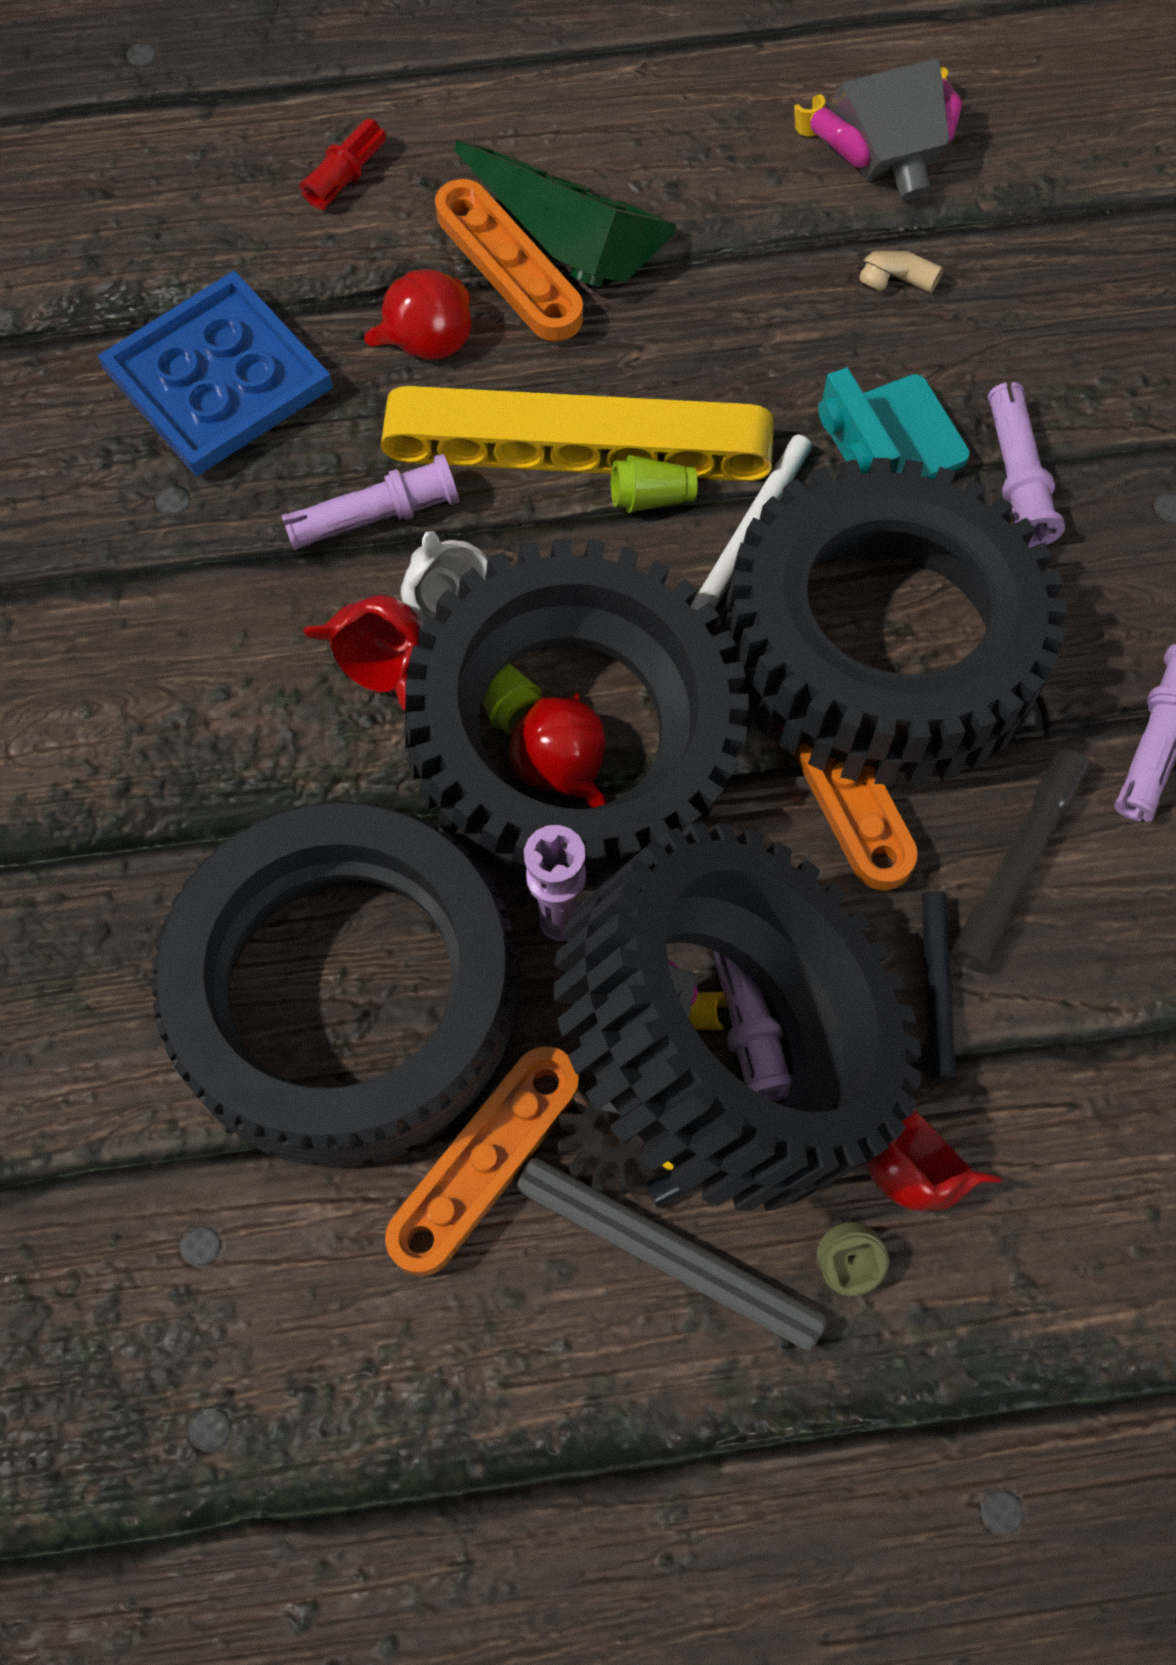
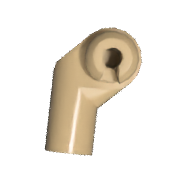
(901, 265)

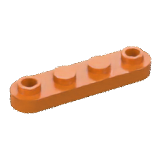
(509, 260)
(862, 821)
(481, 1161)

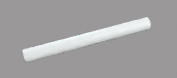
(781, 475)

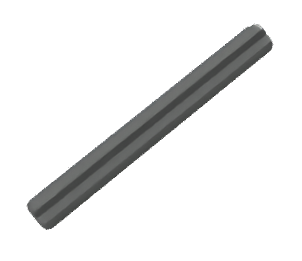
(672, 1254)

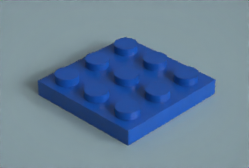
(215, 372)

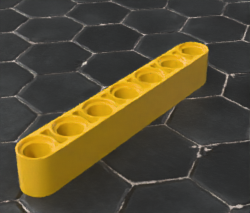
(575, 432)

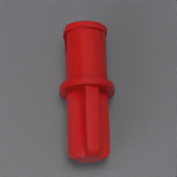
(342, 164)

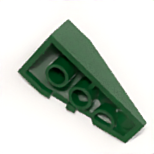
(569, 221)

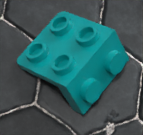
(892, 423)

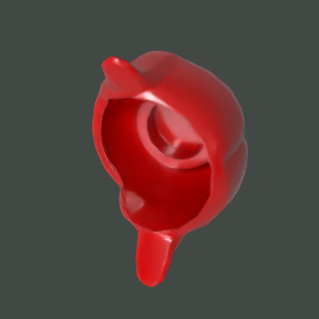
(424, 315)
(373, 642)
(559, 748)
(923, 1169)

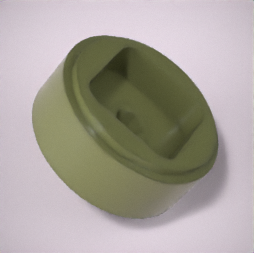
(852, 1259)

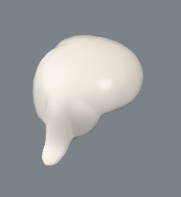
(438, 568)

